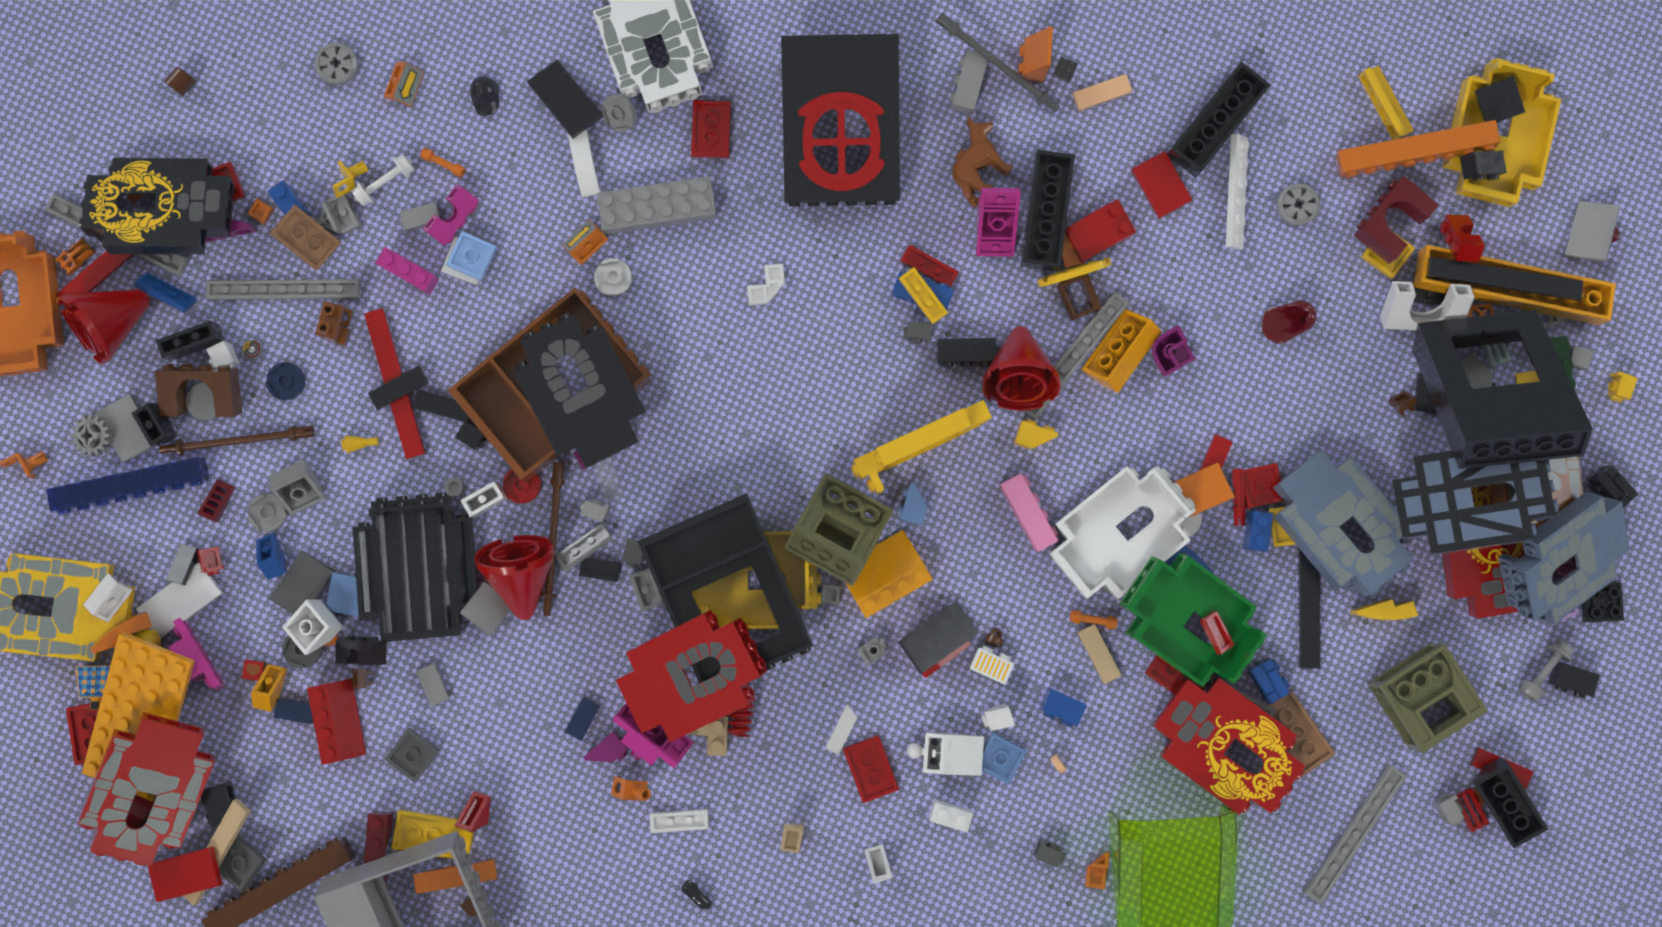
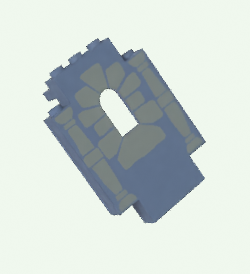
(1323, 499)
(1589, 529)

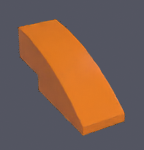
(130, 625)

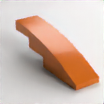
(450, 877)

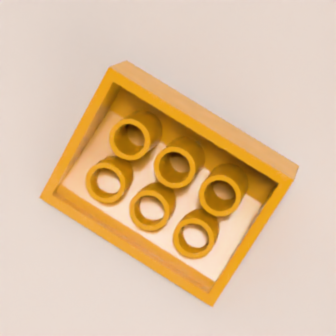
(889, 574)

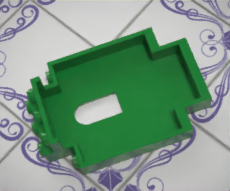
(1164, 601)

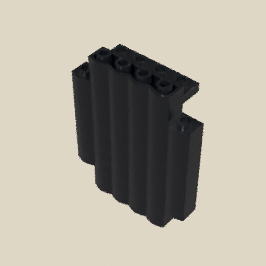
(415, 567)

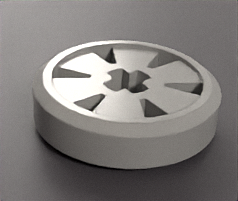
(326, 58)
(1308, 209)

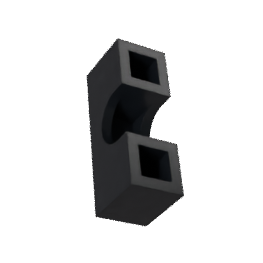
(361, 651)

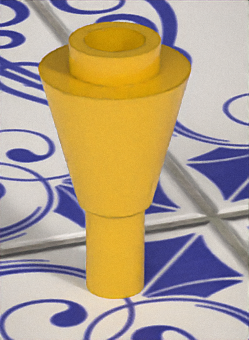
(354, 443)

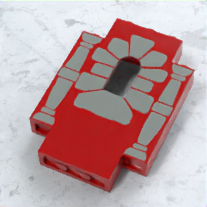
(155, 760)

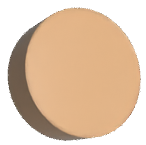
(1057, 762)

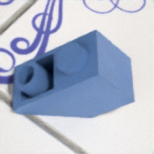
(914, 506)

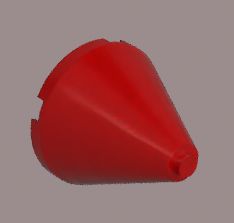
(103, 318)
(1021, 374)
(517, 570)

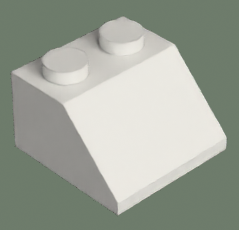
(312, 626)

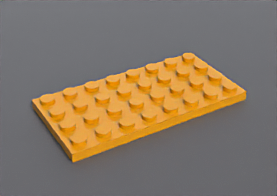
(138, 681)

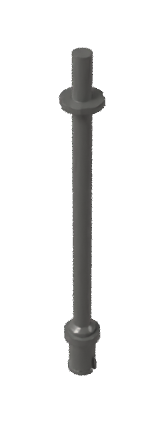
(955, 30)

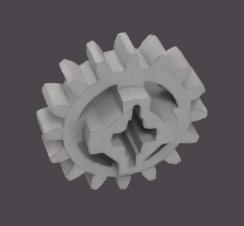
(92, 435)

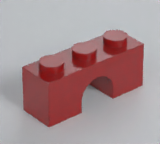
(1458, 236)

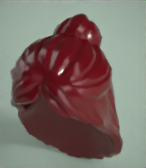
(1289, 320)

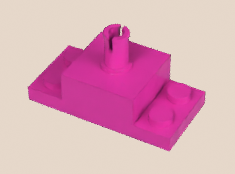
(997, 221)
(191, 648)
(652, 742)

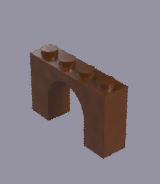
(221, 380)

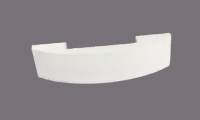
(584, 164)

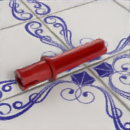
(1239, 494)

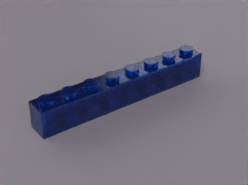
(127, 484)

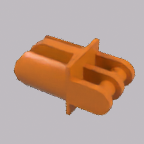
(76, 254)

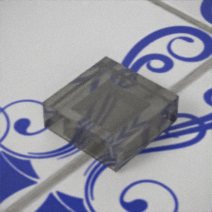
(1065, 69)

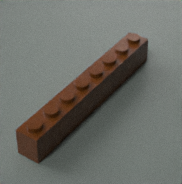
(282, 886)

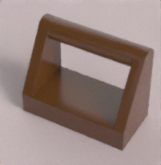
(1089, 292)

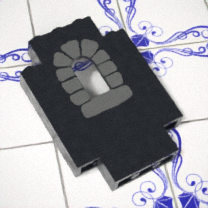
(592, 419)

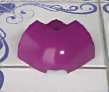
(1171, 351)

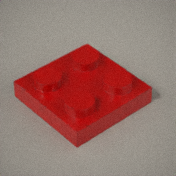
(1260, 484)

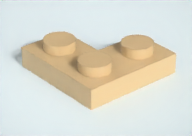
(716, 735)

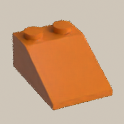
(1036, 55)

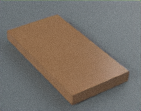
(1310, 744)

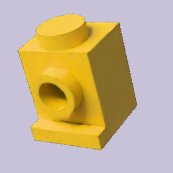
(1621, 386)

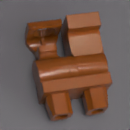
(330, 321)

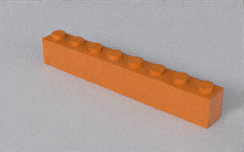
(1417, 149)

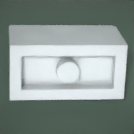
(107, 598)

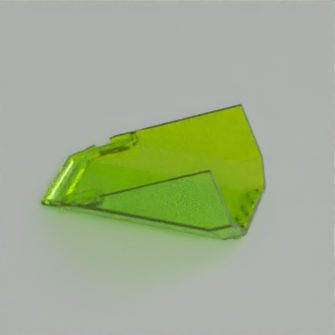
(1174, 870)

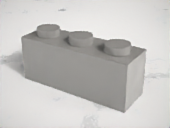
(968, 82)

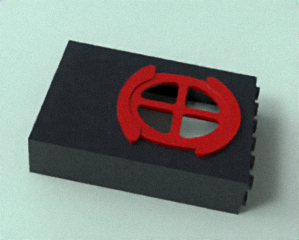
(841, 75)

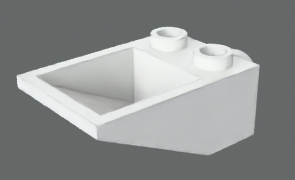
(954, 753)

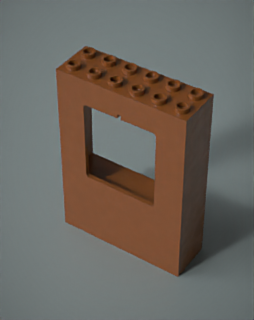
(498, 404)

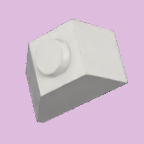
(998, 717)

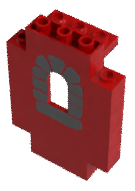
(661, 691)

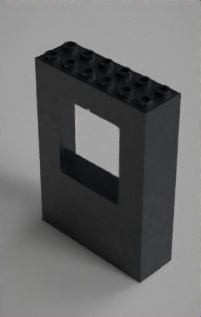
(1501, 421)
(711, 549)

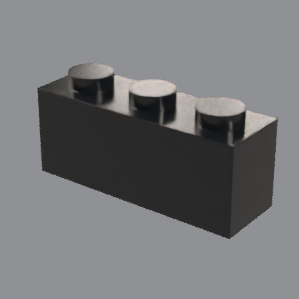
(190, 340)
(966, 351)

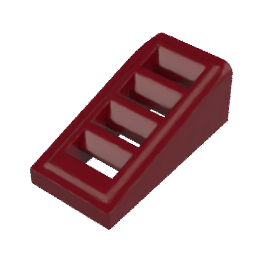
(207, 503)

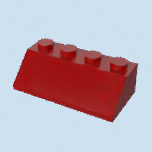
(336, 721)

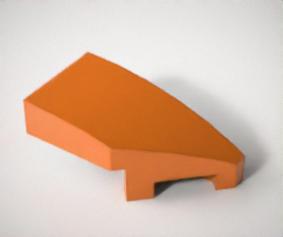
(1096, 872)

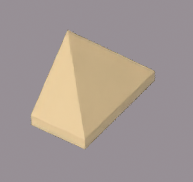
(792, 837)

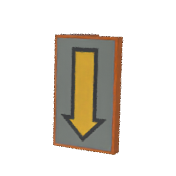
(403, 83)
(584, 242)

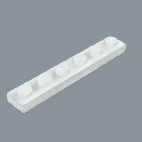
(1237, 192)

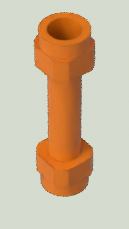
(456, 169)
(1109, 622)

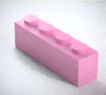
(1028, 512)

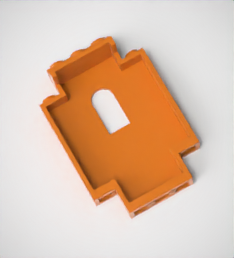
(37, 321)

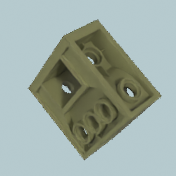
(835, 533)
(1417, 685)

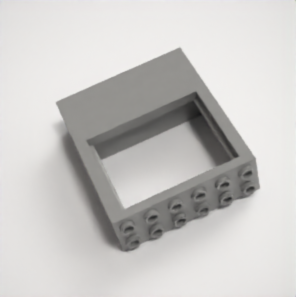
(362, 898)

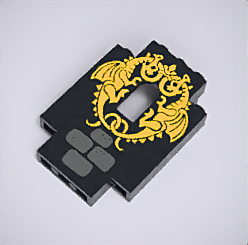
(187, 206)

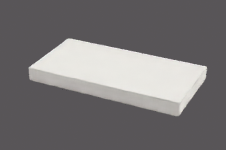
(180, 601)

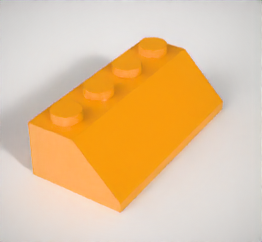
(1121, 350)

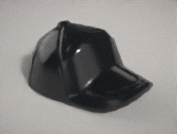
(484, 95)

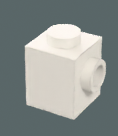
(222, 355)

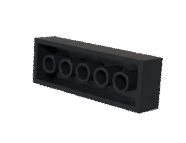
(1218, 119)
(1047, 210)

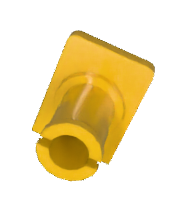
(349, 175)

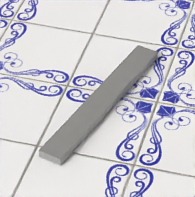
(72, 213)
(283, 289)
(1085, 342)
(1354, 834)

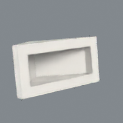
(878, 863)

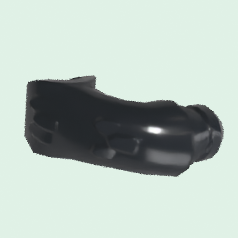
(692, 891)

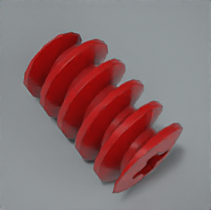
(740, 721)

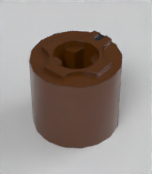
(179, 81)

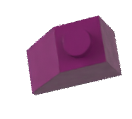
(608, 749)

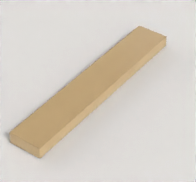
(224, 838)

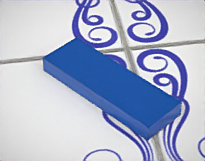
(165, 292)

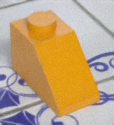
(268, 688)

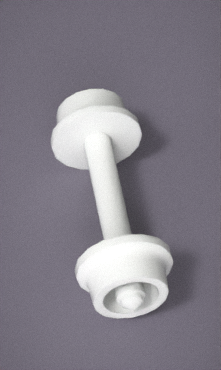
(363, 194)

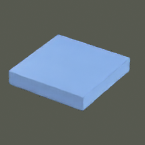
(471, 256)

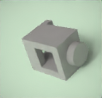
(595, 510)
(864, 650)
(1449, 809)

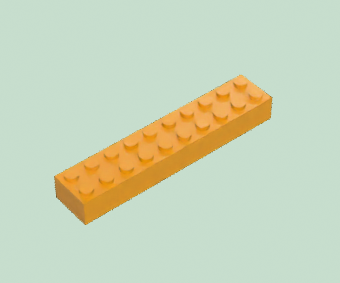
(1592, 309)

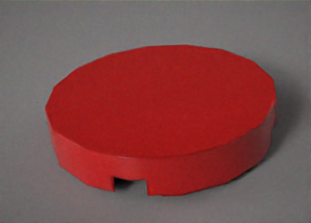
(522, 491)

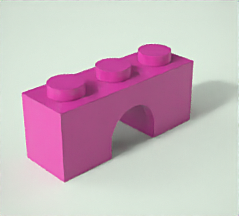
(463, 204)
(407, 270)

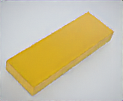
(923, 295)

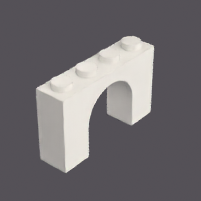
(1397, 312)

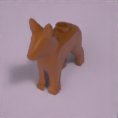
(975, 158)

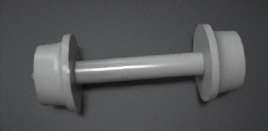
(1560, 650)

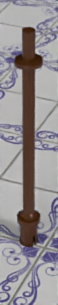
(293, 433)
(557, 482)

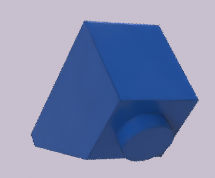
(270, 556)

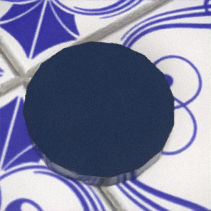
(285, 381)

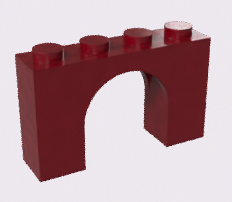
(1375, 231)

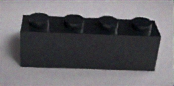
(1509, 802)

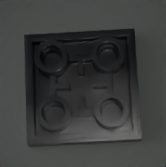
(1499, 100)
(1604, 605)

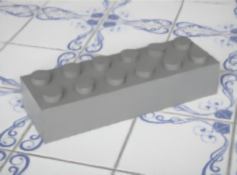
(656, 205)

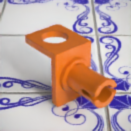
(27, 464)
(631, 789)

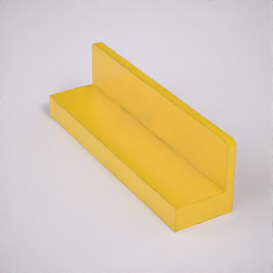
(1385, 102)

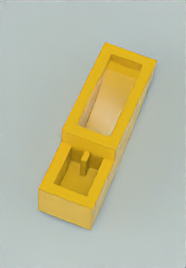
(1387, 610)

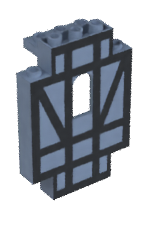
(1442, 506)

